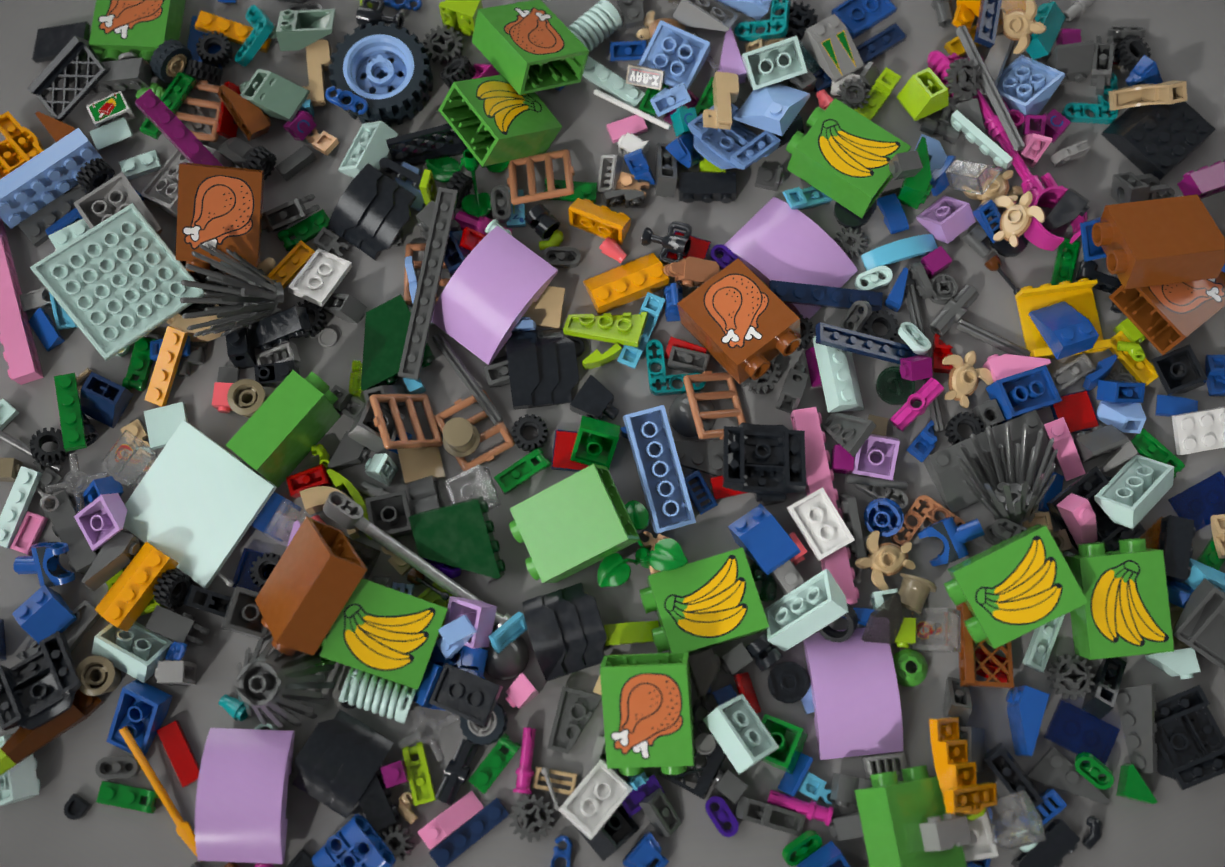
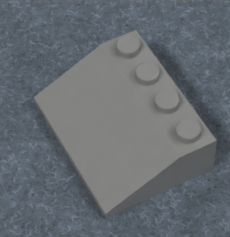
(163, 188)
(110, 199)

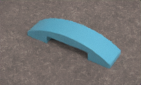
(805, 198)
(899, 251)
(653, 305)

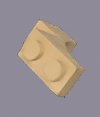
(1148, 94)

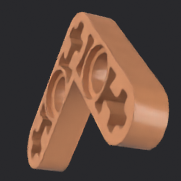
(928, 514)

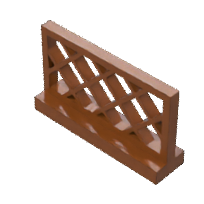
(968, 661)

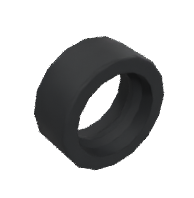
(840, 636)

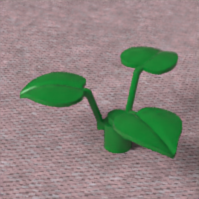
(444, 168)
(666, 557)

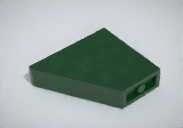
(384, 343)
(459, 537)

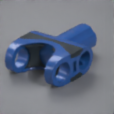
(953, 538)
(45, 564)

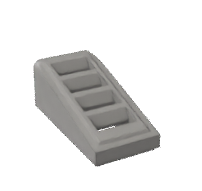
(605, 162)
(288, 350)
(1119, 456)
(868, 767)

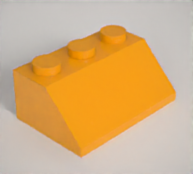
(599, 220)

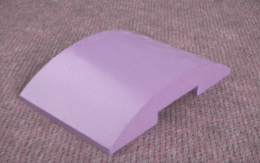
(791, 248)
(491, 293)
(854, 696)
(243, 795)

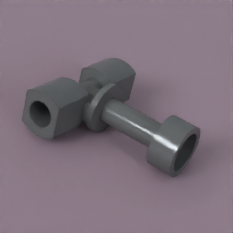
(942, 125)

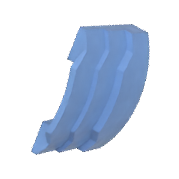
(731, 147)

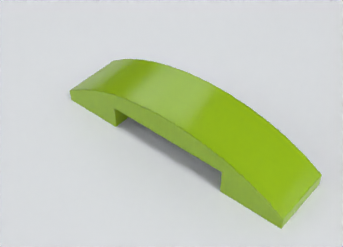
(879, 93)
(342, 483)
(630, 632)

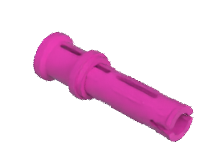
(525, 772)
(806, 808)

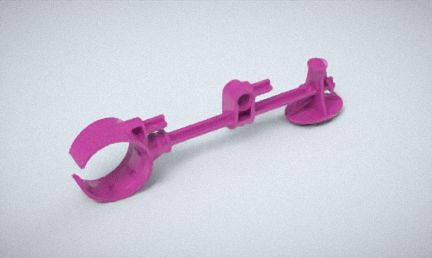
(1041, 196)

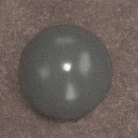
(682, 419)
(508, 662)

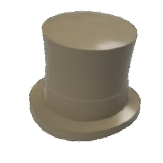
(246, 397)
(460, 437)
(914, 592)
(98, 675)

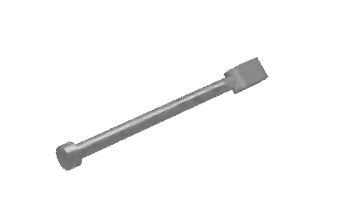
(350, 515)

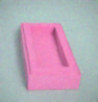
(632, 124)
(29, 532)

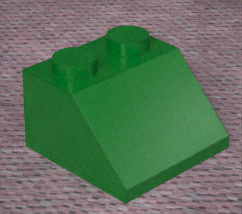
(595, 442)
(790, 743)

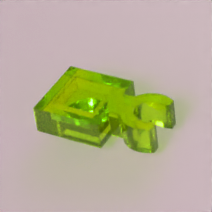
(355, 379)

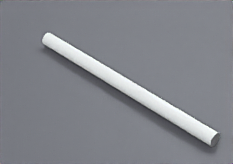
(634, 110)

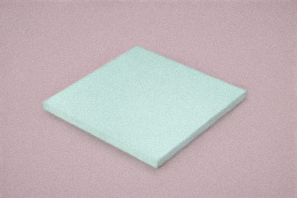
(117, 281)
(196, 503)

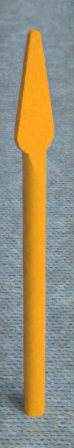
(183, 827)

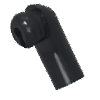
(1095, 832)

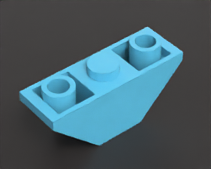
(1200, 571)

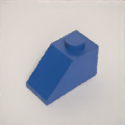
(1120, 391)
(102, 486)

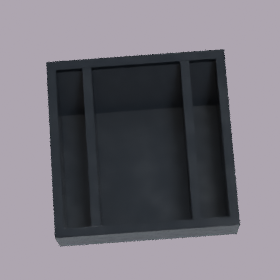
(1158, 136)

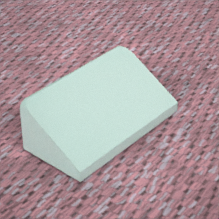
(111, 133)

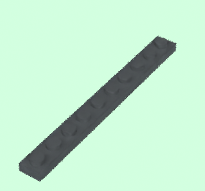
(428, 284)

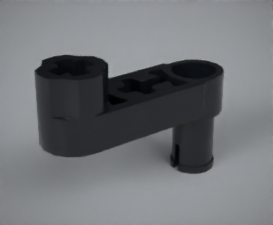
(1105, 283)

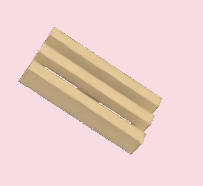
(557, 781)

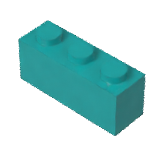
(1052, 18)

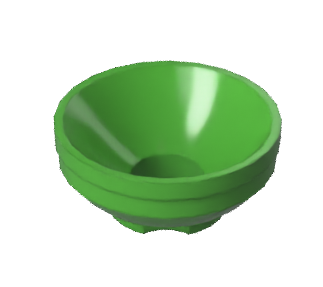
(905, 678)

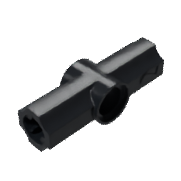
(457, 772)

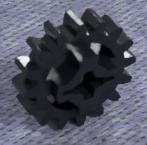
(799, 19)

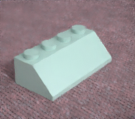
(838, 379)
(1135, 490)
(805, 611)

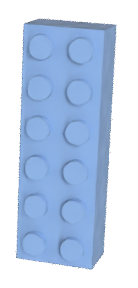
(44, 177)
(659, 469)

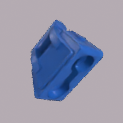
(1144, 73)
(684, 151)
(673, 295)
(644, 853)

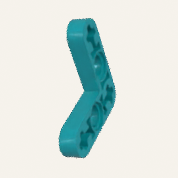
(774, 22)
(262, 29)
(1098, 109)
(661, 376)

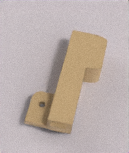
(317, 62)
(724, 93)

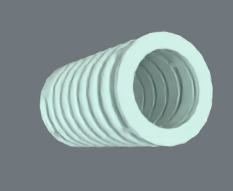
(600, 15)
(376, 698)

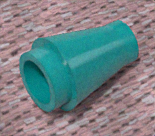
(234, 707)

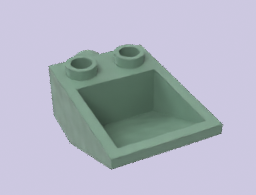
(302, 28)
(274, 94)

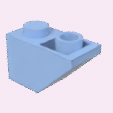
(1123, 416)

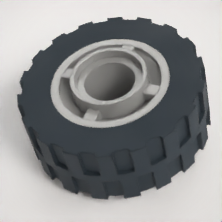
(489, 734)

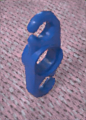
(405, 5)
(337, 100)
(176, 651)
(562, 853)

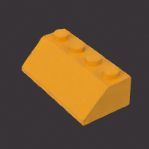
(626, 283)
(134, 587)

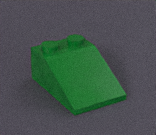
(917, 188)

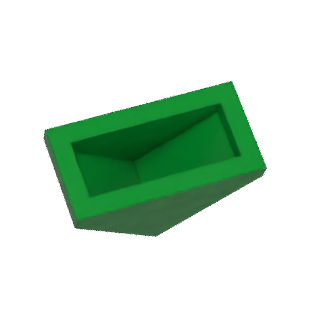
(1133, 786)

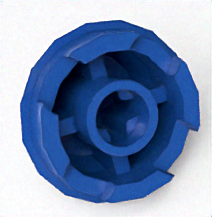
(883, 516)

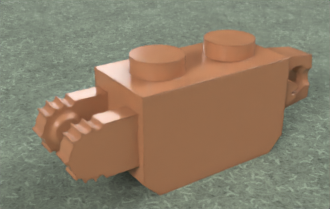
(692, 271)

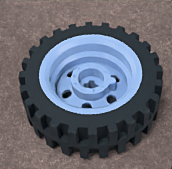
(381, 75)

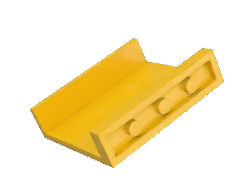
(1076, 294)

